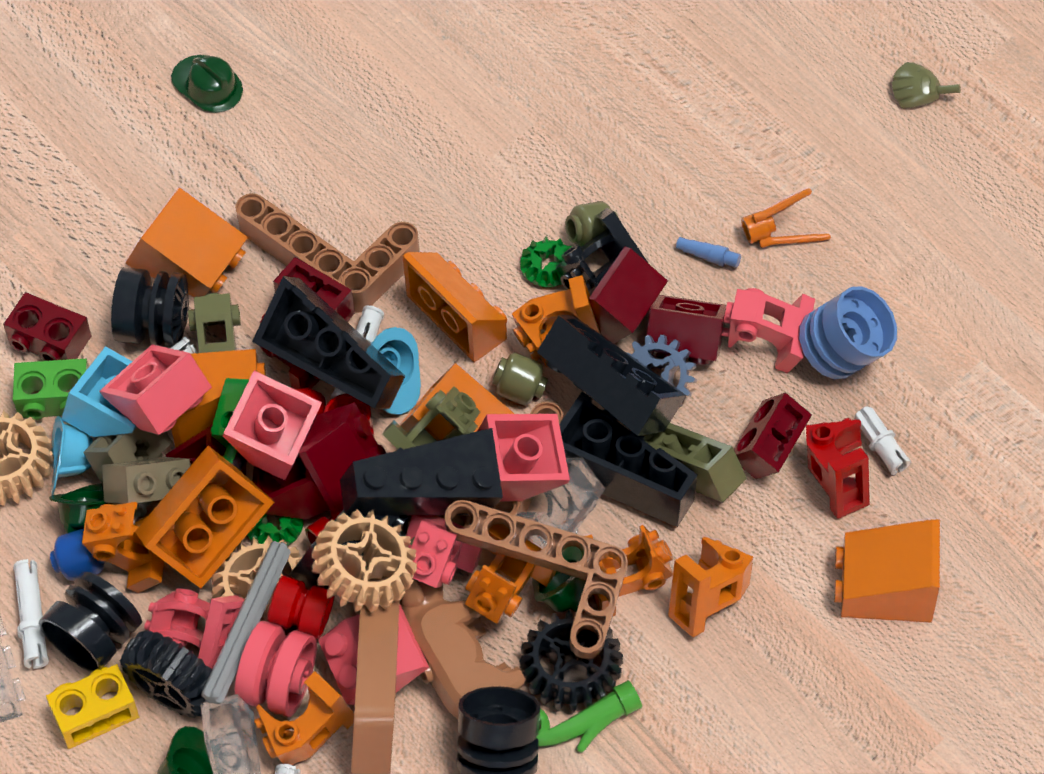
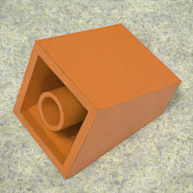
(190, 242)
(216, 368)
(458, 378)
(890, 572)

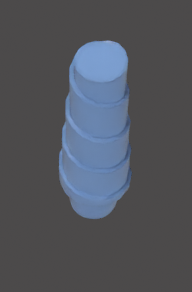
(710, 252)

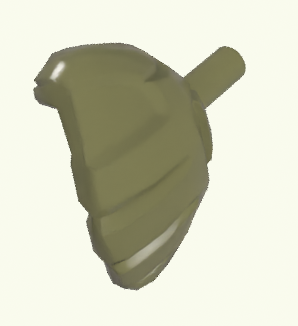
(918, 86)

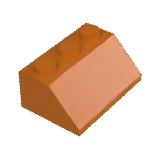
(454, 303)
(204, 517)

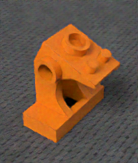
(543, 311)
(112, 526)
(651, 559)
(715, 581)
(494, 595)
(321, 719)

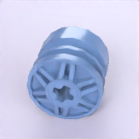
(848, 333)

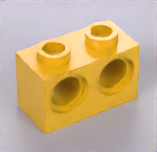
(97, 714)

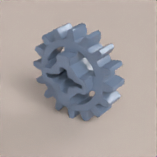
(671, 362)

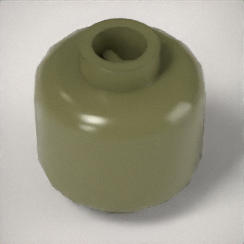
(583, 224)
(519, 379)

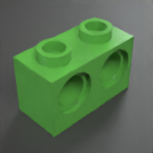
(52, 382)

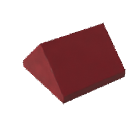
(625, 295)

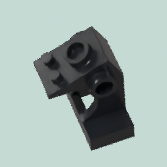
(610, 241)

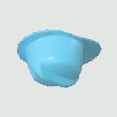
(402, 352)
(68, 449)

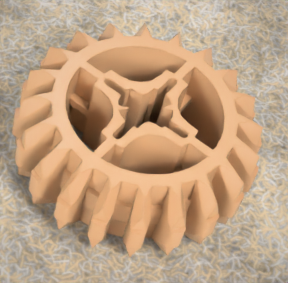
(22, 470)
(343, 566)
(241, 568)

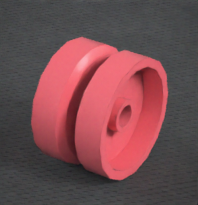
(275, 668)

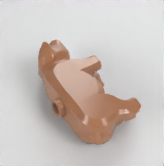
(450, 645)

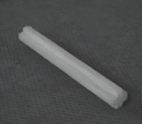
(245, 622)

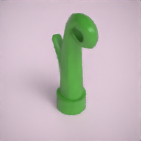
(591, 719)

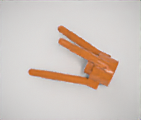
(761, 224)

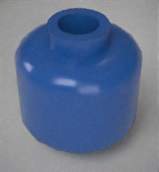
(73, 557)

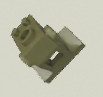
(214, 310)
(453, 406)

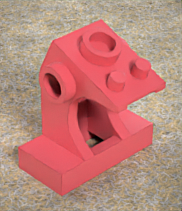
(747, 323)
(439, 551)
(179, 615)

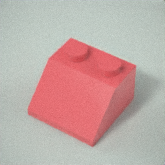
(157, 388)
(271, 424)
(528, 453)
(341, 653)

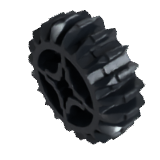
(553, 642)
(166, 672)

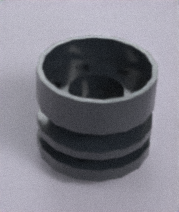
(145, 307)
(90, 622)
(498, 731)

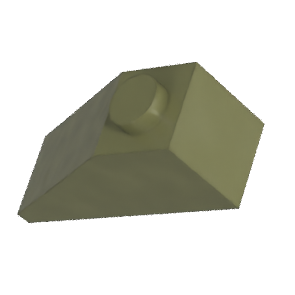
(713, 461)

